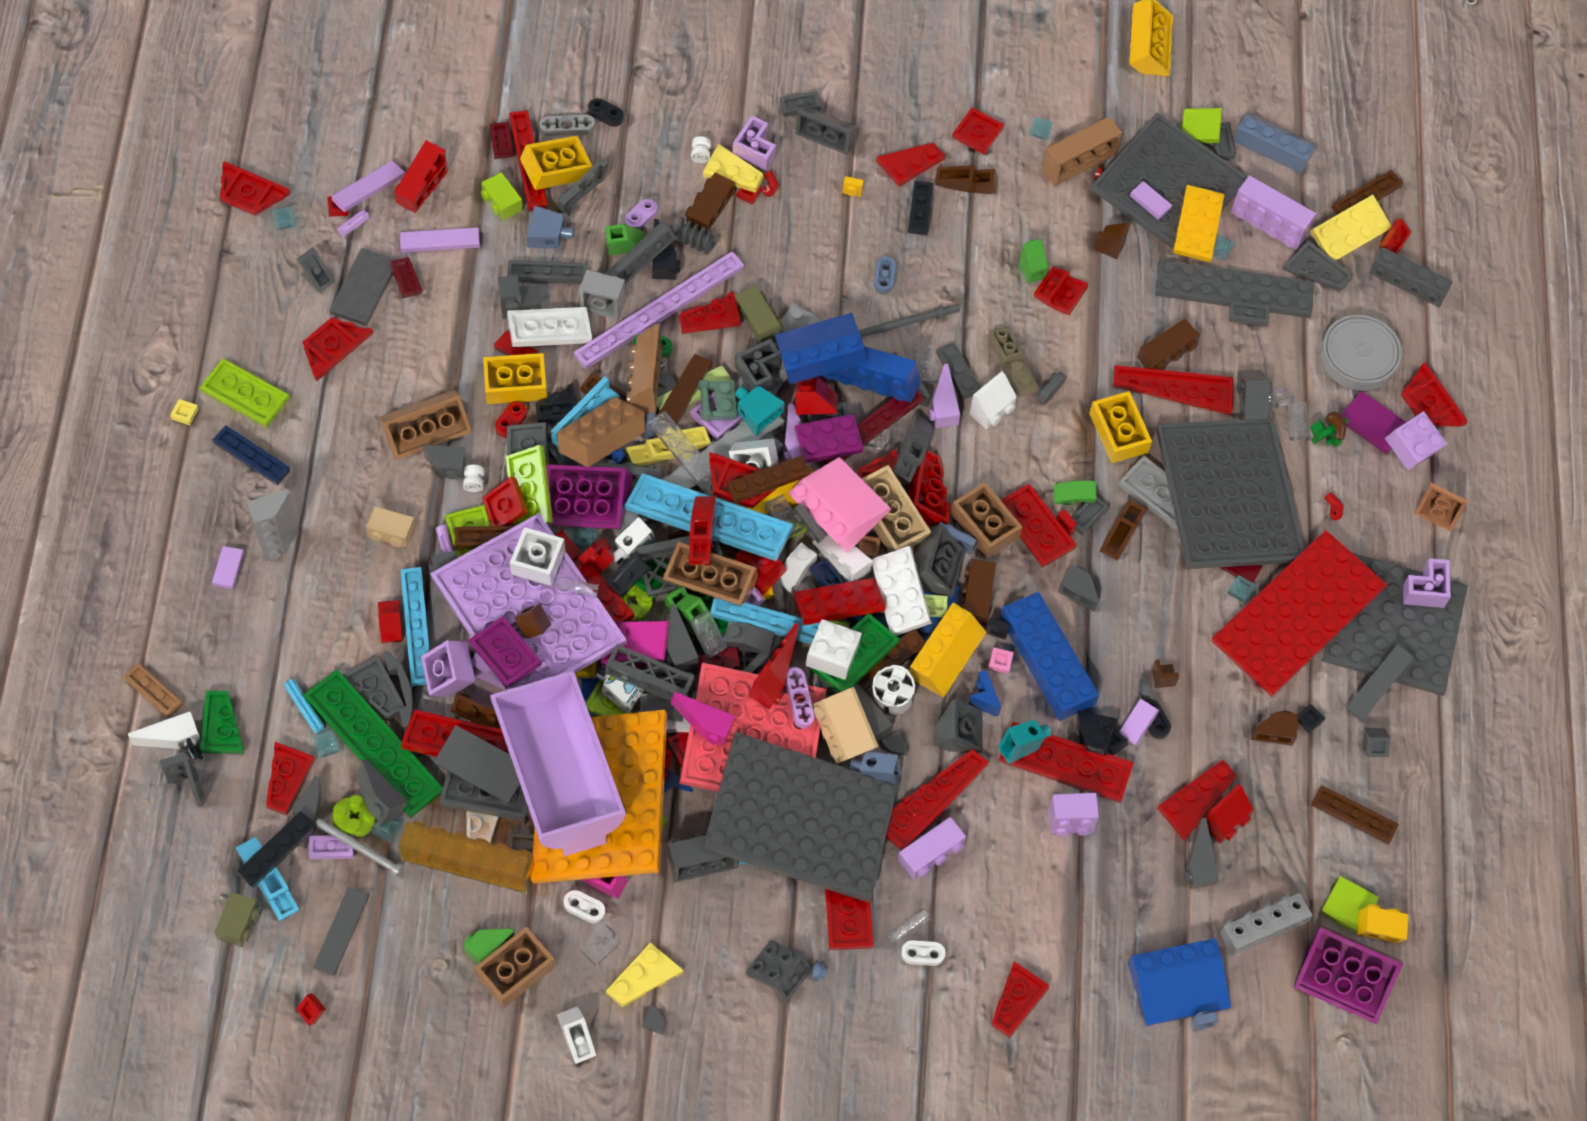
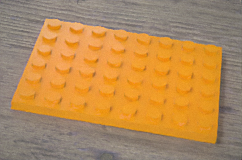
(636, 758)

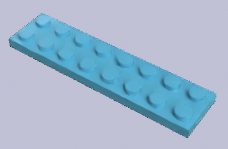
(733, 523)

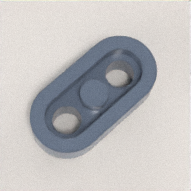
(884, 276)

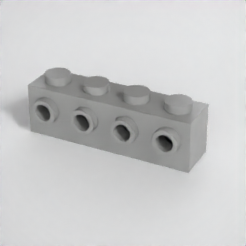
(1265, 923)

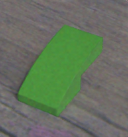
(1074, 491)

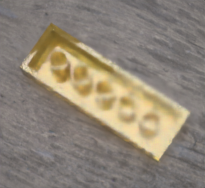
(466, 856)

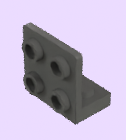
(656, 703)
(178, 769)
(780, 969)

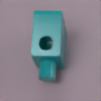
(758, 408)
(1023, 740)

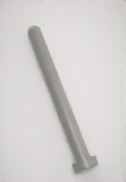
(395, 868)

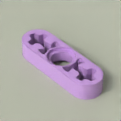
(795, 706)

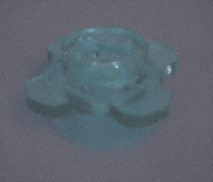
(585, 536)

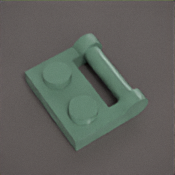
(724, 400)

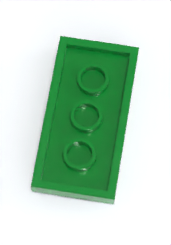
(874, 646)

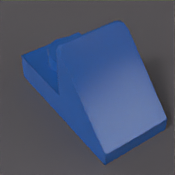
(986, 697)

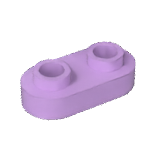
(643, 214)

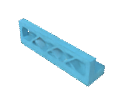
(596, 397)

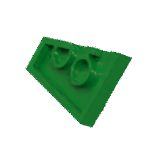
(219, 726)

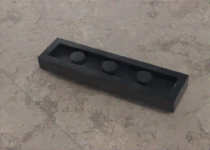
(276, 849)

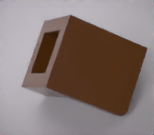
(532, 620)
(1164, 675)

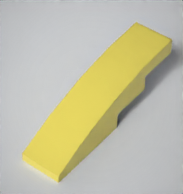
(655, 450)

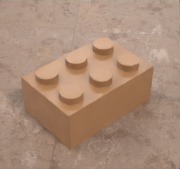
(986, 519)
(514, 967)

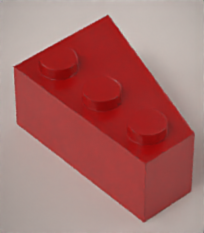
(422, 177)

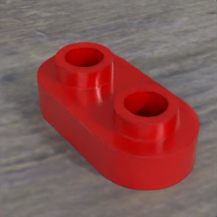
(510, 417)

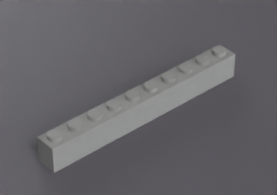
(721, 447)

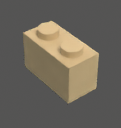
(390, 527)

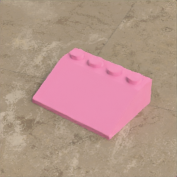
(840, 503)

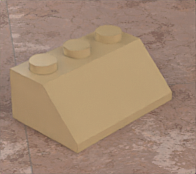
(844, 725)

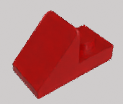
(599, 554)
(390, 621)

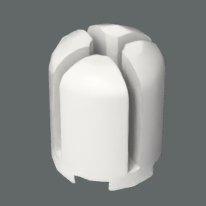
(883, 685)

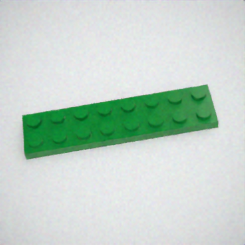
(373, 740)

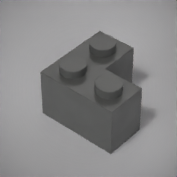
(517, 297)
(756, 363)
(1254, 392)

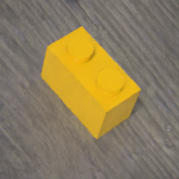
(1382, 924)

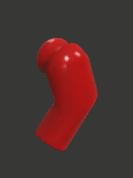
(772, 185)
(1337, 506)

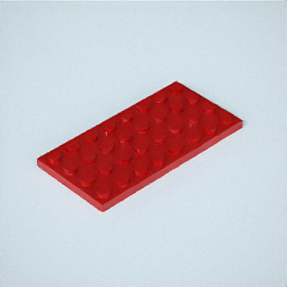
(1298, 613)

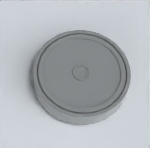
(1360, 352)

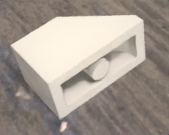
(797, 566)
(576, 1034)

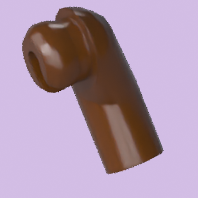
(1339, 423)

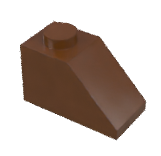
(1112, 239)
(1278, 729)

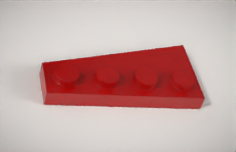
(1196, 799)

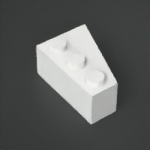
(850, 565)

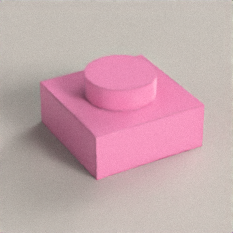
(1000, 660)

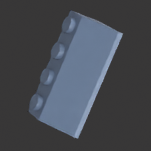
(1275, 142)

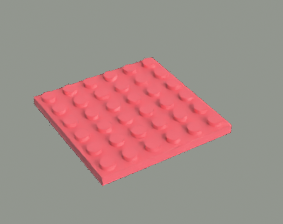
(729, 692)

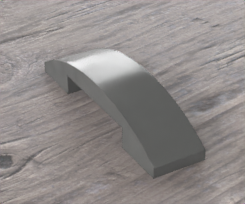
(395, 670)

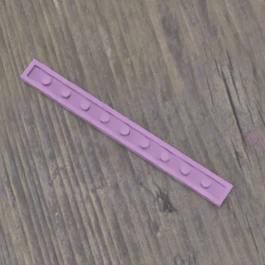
(658, 310)

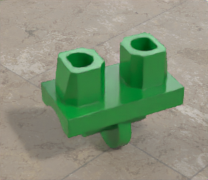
(1320, 432)

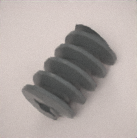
(694, 237)

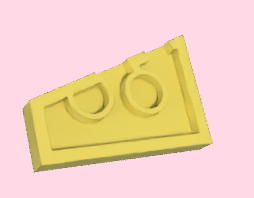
(733, 168)
(645, 973)

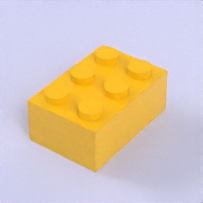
(555, 162)
(514, 378)
(1120, 427)

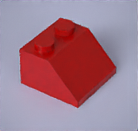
(815, 397)
(768, 570)
(1229, 815)

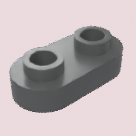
(1046, 392)

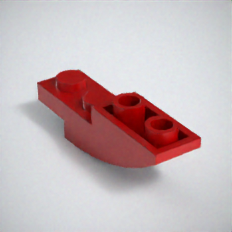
(702, 530)

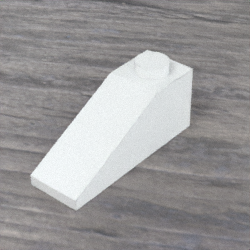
(168, 733)

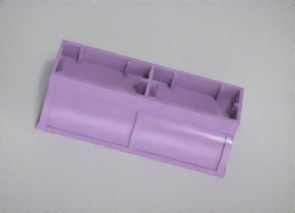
(559, 763)

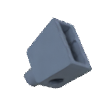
(547, 229)
(879, 766)

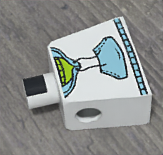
(634, 536)
(619, 692)

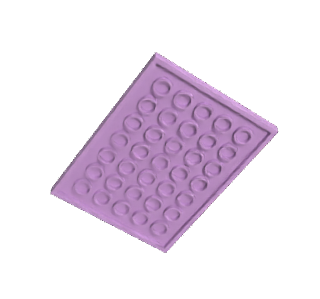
(484, 590)

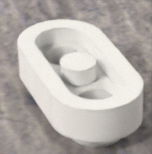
(585, 906)
(922, 950)

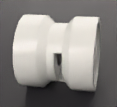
(701, 147)
(473, 480)

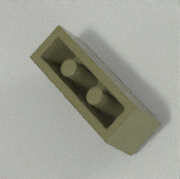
(758, 314)

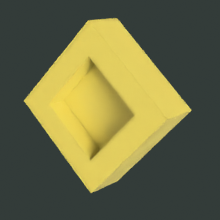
(184, 412)

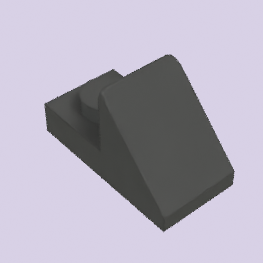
(314, 270)

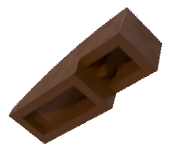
(967, 179)
(1123, 530)

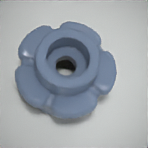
(819, 970)

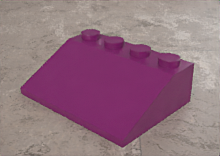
(588, 496)
(1348, 974)

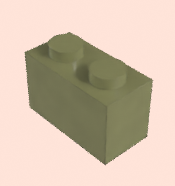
(237, 919)

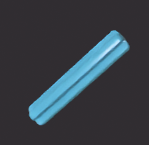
(304, 706)

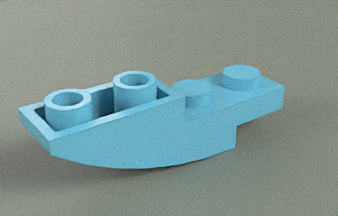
(272, 885)

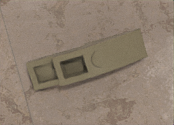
(1012, 361)

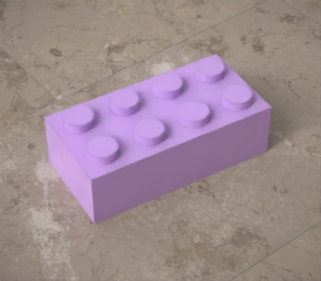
(1273, 212)

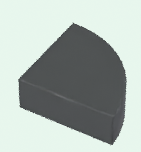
(895, 744)
(654, 1021)

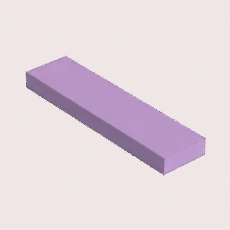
(368, 186)
(439, 240)

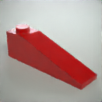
(928, 491)
(771, 680)

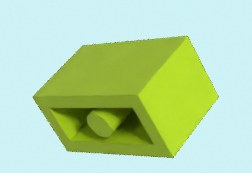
(501, 196)

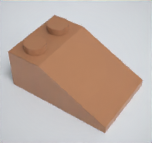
(1441, 507)

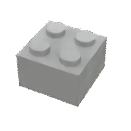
(602, 294)

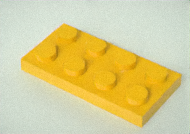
(1198, 223)

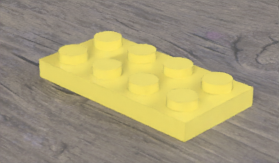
(1351, 228)

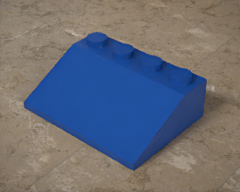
(821, 348)
(1180, 981)

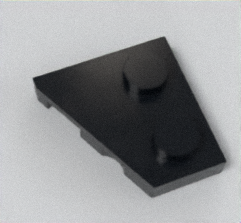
(1097, 731)

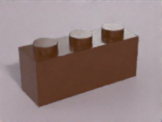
(710, 202)
(1169, 346)
(978, 589)

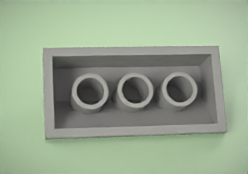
(274, 523)

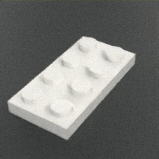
(549, 326)
(901, 591)

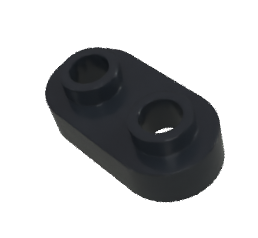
(604, 112)
(1160, 721)

